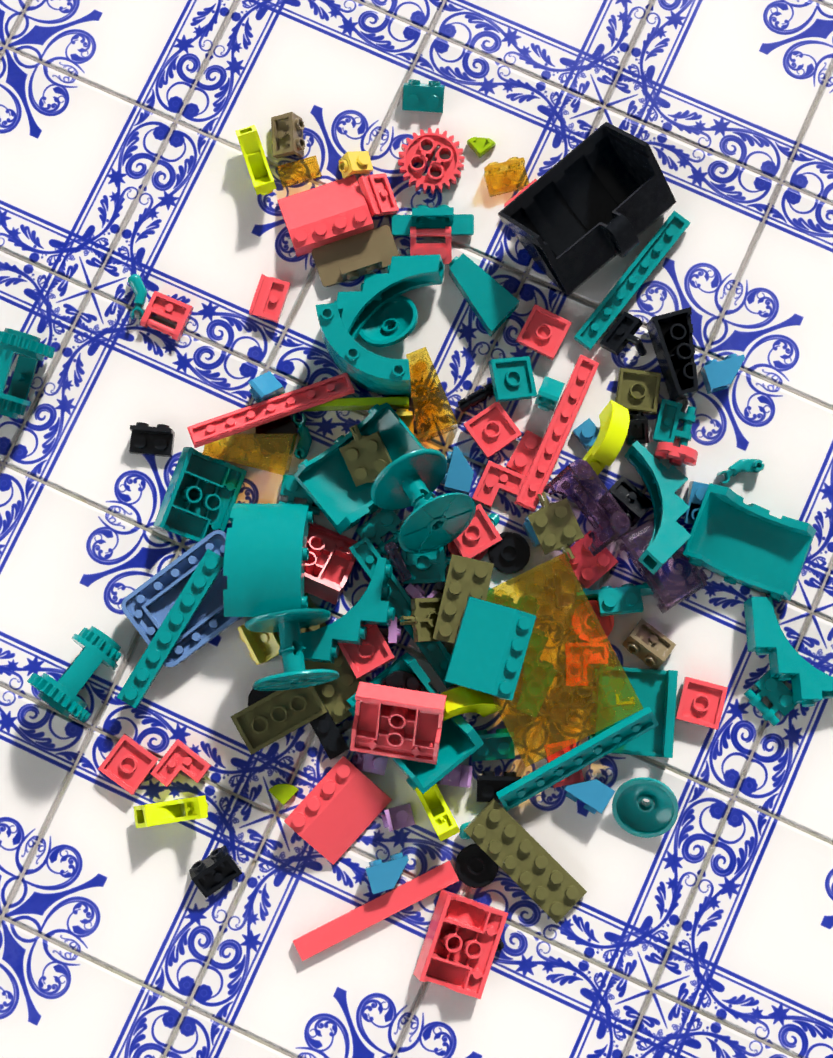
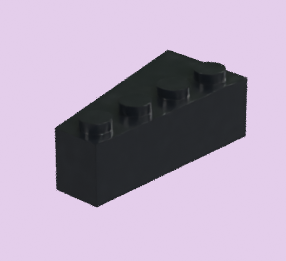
(675, 352)

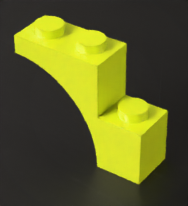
(256, 160)

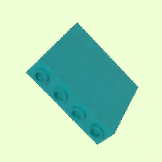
(658, 692)

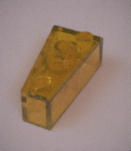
(430, 402)
(257, 450)

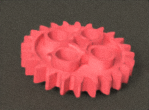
(414, 153)

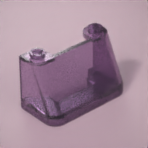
(594, 501)
(674, 580)

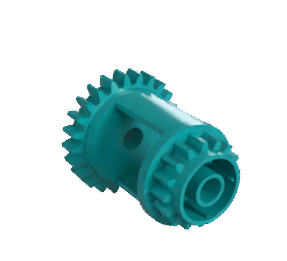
(29, 352)
(62, 694)

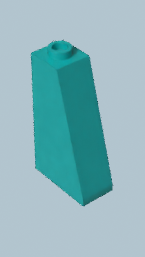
(483, 294)

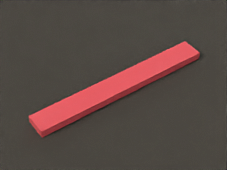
(270, 410)
(556, 433)
(375, 910)

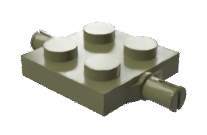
(365, 456)
(555, 526)
(423, 618)

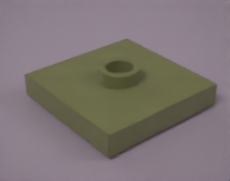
(638, 390)

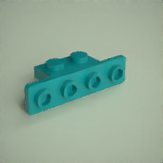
(434, 217)
(619, 599)

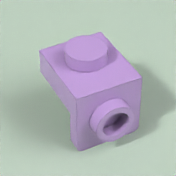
(394, 632)
(370, 762)

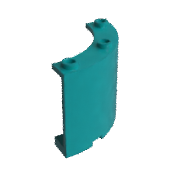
(363, 367)
(328, 477)
(748, 544)
(266, 558)
(456, 741)

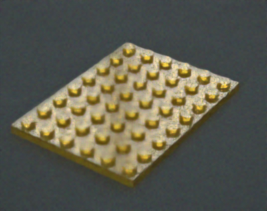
(569, 672)

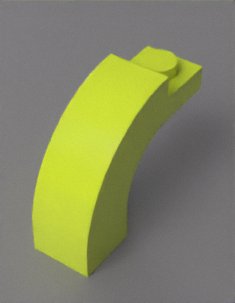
(611, 437)
(465, 700)
(170, 811)
(438, 812)

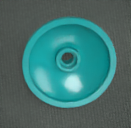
(390, 323)
(642, 817)

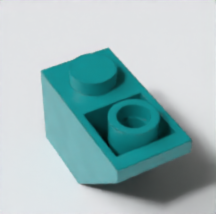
(549, 394)

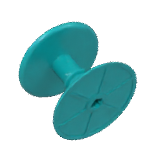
(411, 483)
(288, 625)

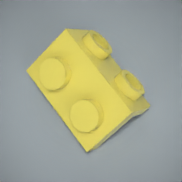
(261, 646)

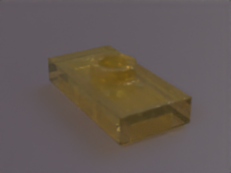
(299, 171)

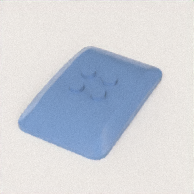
(154, 599)

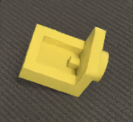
(355, 163)

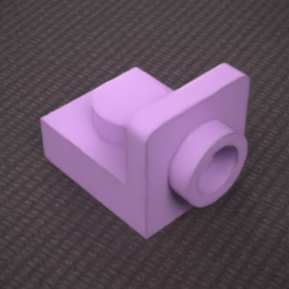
(417, 592)
(459, 776)
(398, 817)

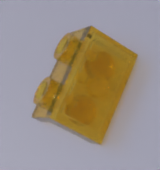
(505, 176)

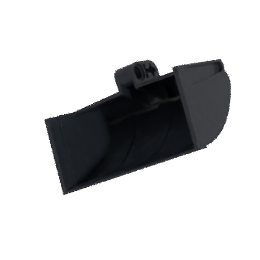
(590, 206)

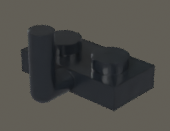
(622, 333)
(330, 734)

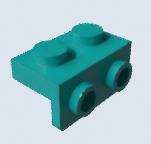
(423, 96)

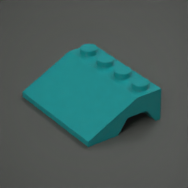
(199, 495)
(490, 648)

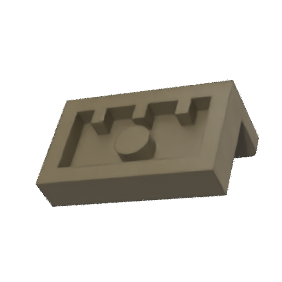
(287, 135)
(649, 644)

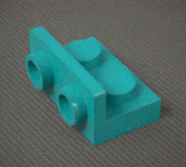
(495, 746)

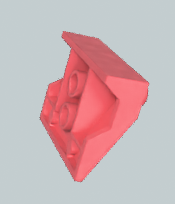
(325, 214)
(328, 563)
(397, 722)
(338, 810)
(460, 944)

